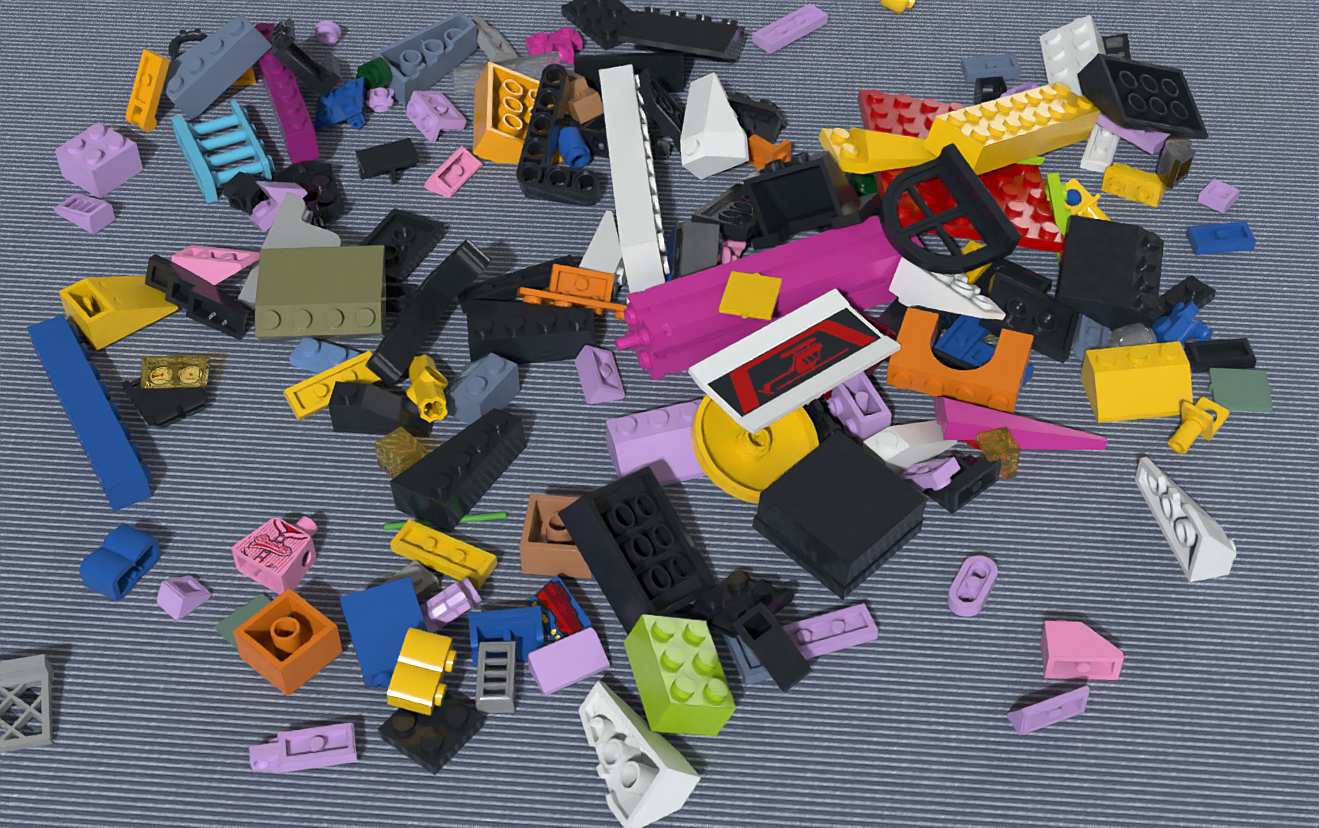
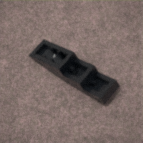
(198, 296)

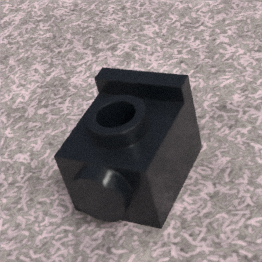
(244, 192)

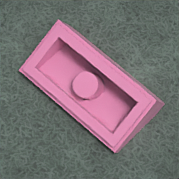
(453, 173)

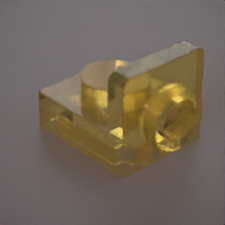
(1000, 445)

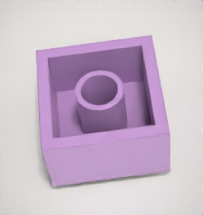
(99, 160)

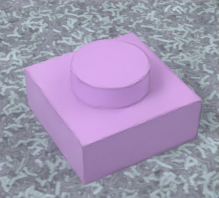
(1218, 196)

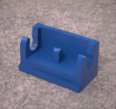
(507, 625)

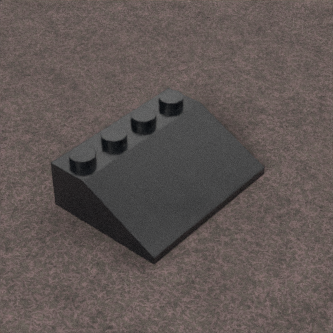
(684, 34)
(1142, 95)
(1110, 271)
(637, 548)

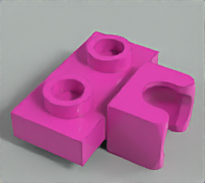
(563, 41)

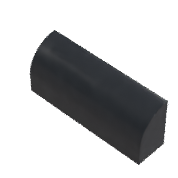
(664, 66)

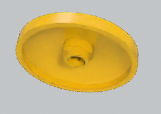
(744, 461)

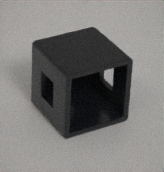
(999, 88)

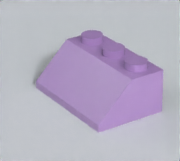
(655, 440)

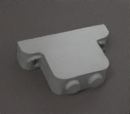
(289, 230)

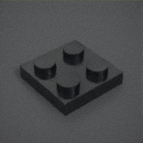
(434, 737)

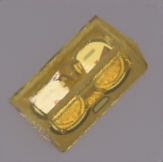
(175, 371)

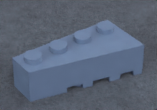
(428, 54)
(213, 65)

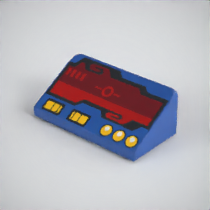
(559, 610)

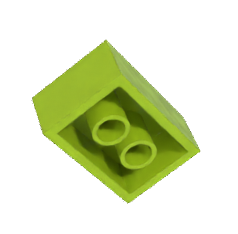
(679, 675)

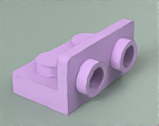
(433, 112)

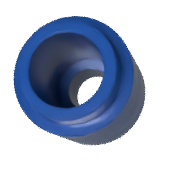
(573, 147)

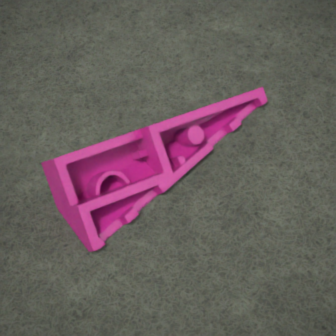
(966, 420)

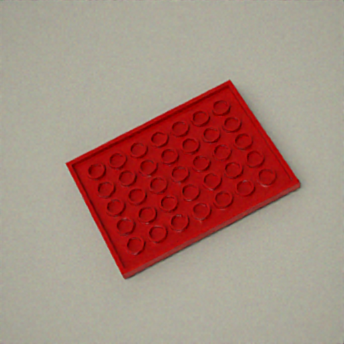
(1014, 187)

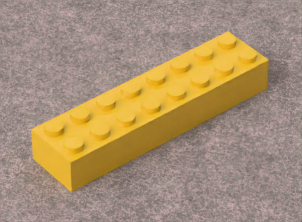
(1015, 127)

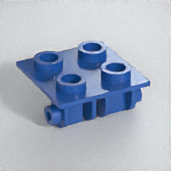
(341, 104)

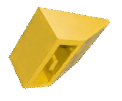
(113, 307)

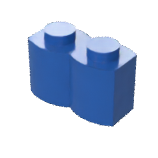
(120, 562)

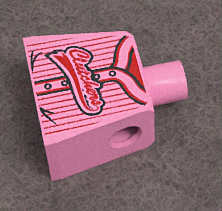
(277, 553)

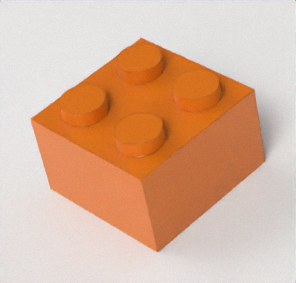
(288, 641)

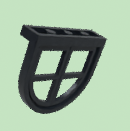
(972, 201)

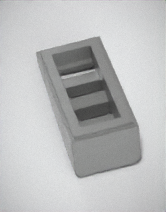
(496, 702)

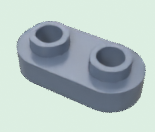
(1088, 336)

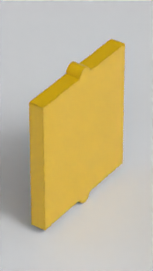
(750, 295)

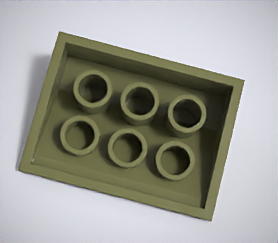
(321, 293)

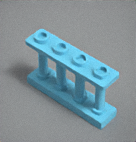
(201, 164)

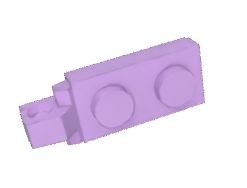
(306, 749)

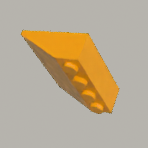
(503, 114)

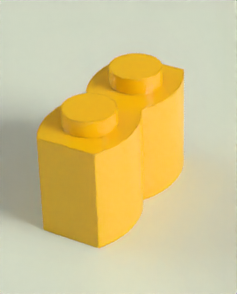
(420, 671)

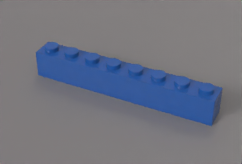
(90, 414)

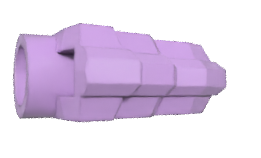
(449, 605)

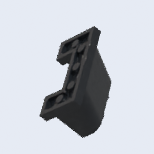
(804, 196)

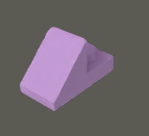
(266, 211)

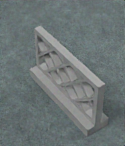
(17, 676)

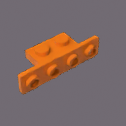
(577, 288)

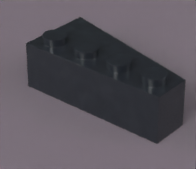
(528, 331)
(459, 471)

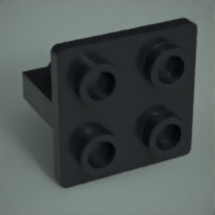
(757, 117)

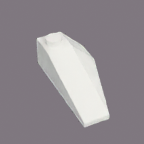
(1189, 530)

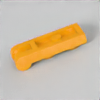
(147, 90)

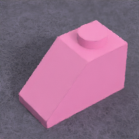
(1078, 652)

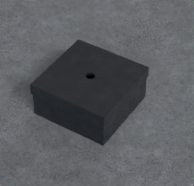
(840, 514)

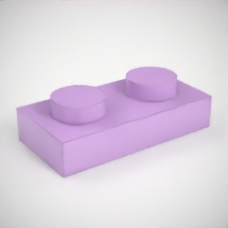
(931, 474)

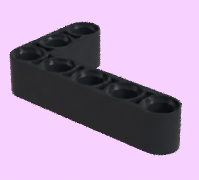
(545, 143)
(425, 310)

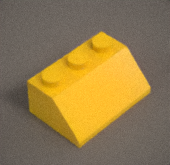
(1137, 381)

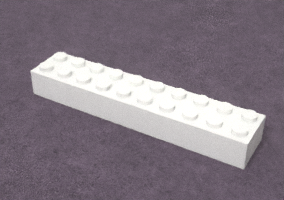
(633, 180)

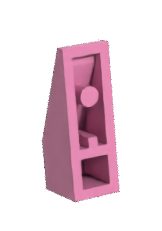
(214, 263)

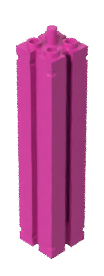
(681, 319)

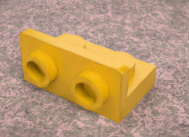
(1133, 184)

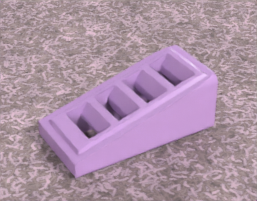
(86, 212)

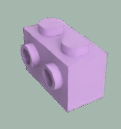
(859, 408)

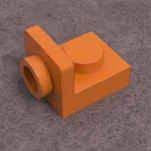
(762, 151)

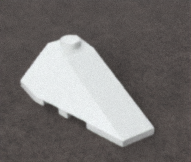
(710, 130)
(941, 292)
(639, 766)

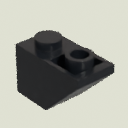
(772, 647)

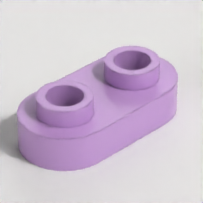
(970, 588)

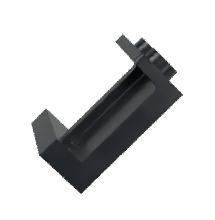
(318, 76)

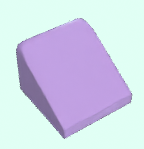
(181, 596)

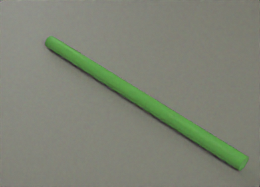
(469, 518)

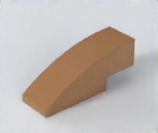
(582, 101)

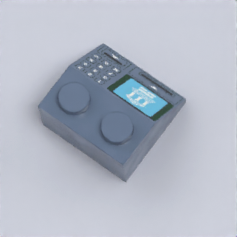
(481, 387)

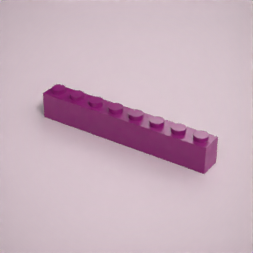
(287, 104)

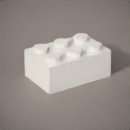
(1070, 50)

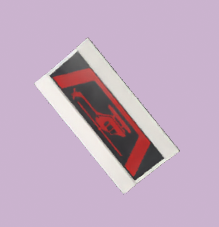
(791, 361)

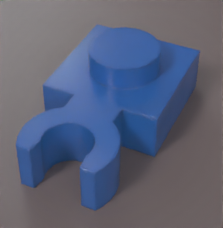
(1170, 328)

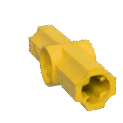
(427, 388)

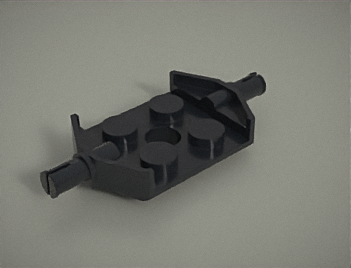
(321, 187)

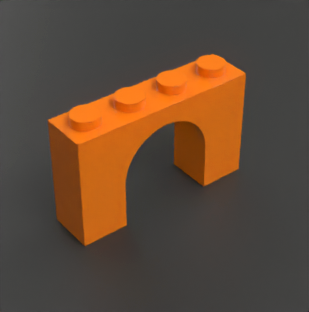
(989, 386)

